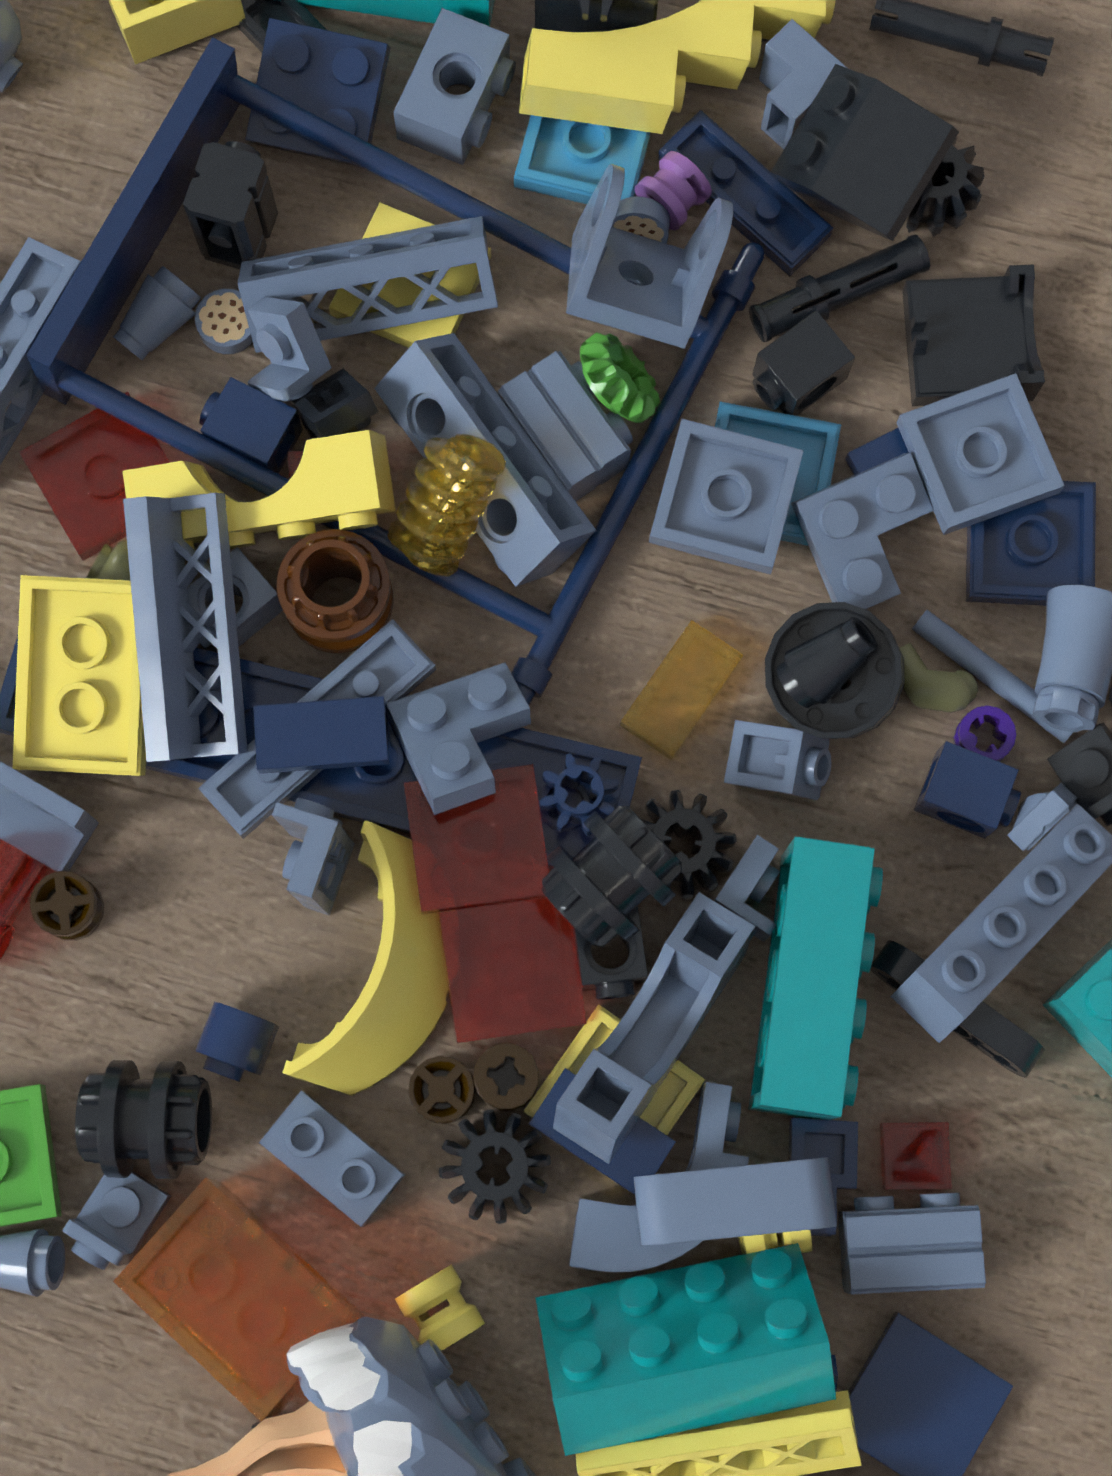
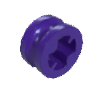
(1003, 730)

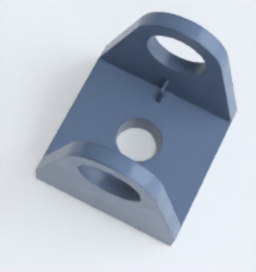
(668, 278)

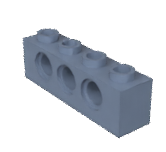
(531, 515)
(1006, 924)

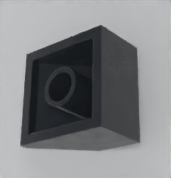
(864, 152)

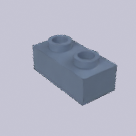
(332, 1158)

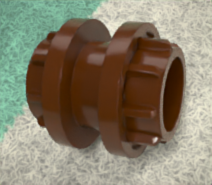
(330, 556)

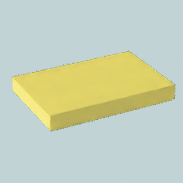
(77, 678)

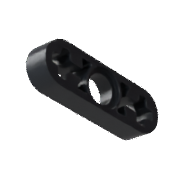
(982, 1028)

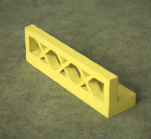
(770, 1444)

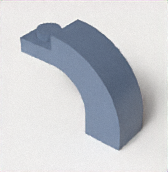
(608, 1233)

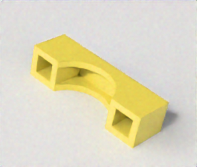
(337, 480)

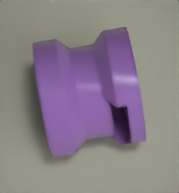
(676, 187)

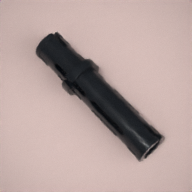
(963, 34)
(900, 260)

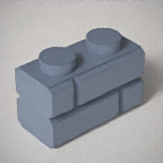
(568, 424)
(911, 1246)

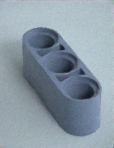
(734, 1201)

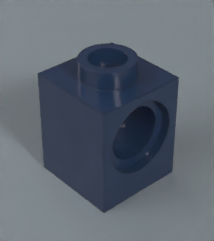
(251, 424)
(968, 791)

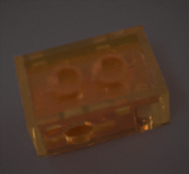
(233, 1295)

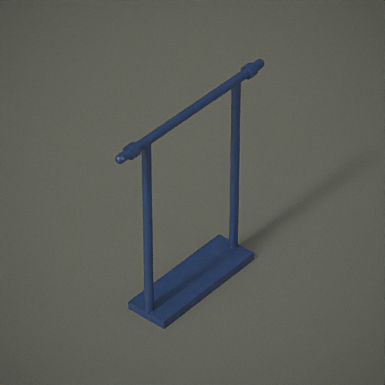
(143, 217)

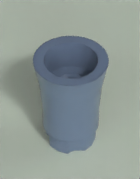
(1075, 657)

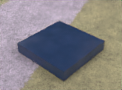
(1034, 548)
(923, 1402)

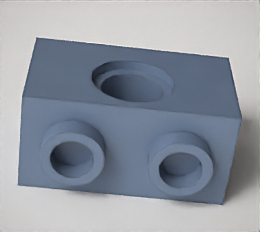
(454, 54)

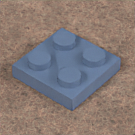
(980, 453)
(726, 496)

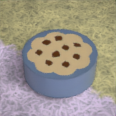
(643, 217)
(223, 322)

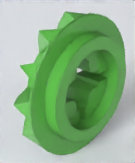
(618, 378)

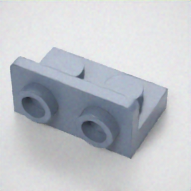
(318, 862)

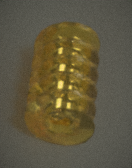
(446, 501)

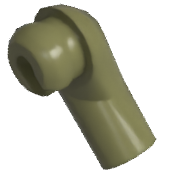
(935, 688)

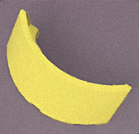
(404, 988)

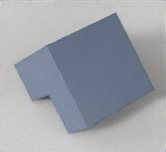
(794, 72)

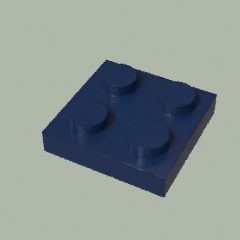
(324, 74)

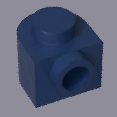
(235, 1042)

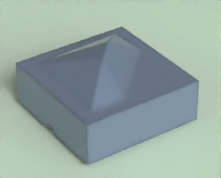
(1039, 814)

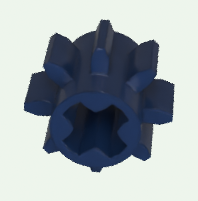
(572, 778)

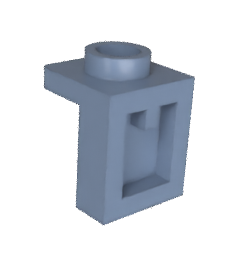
(291, 345)
(778, 760)
(751, 879)
(116, 1220)

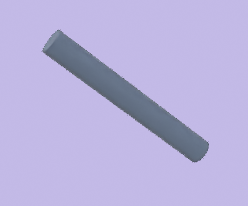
(982, 667)

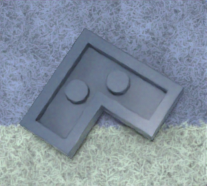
(845, 525)
(443, 728)

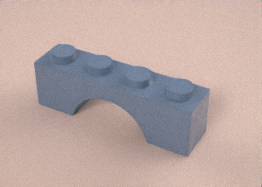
(644, 1046)

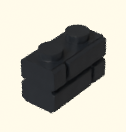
(231, 204)

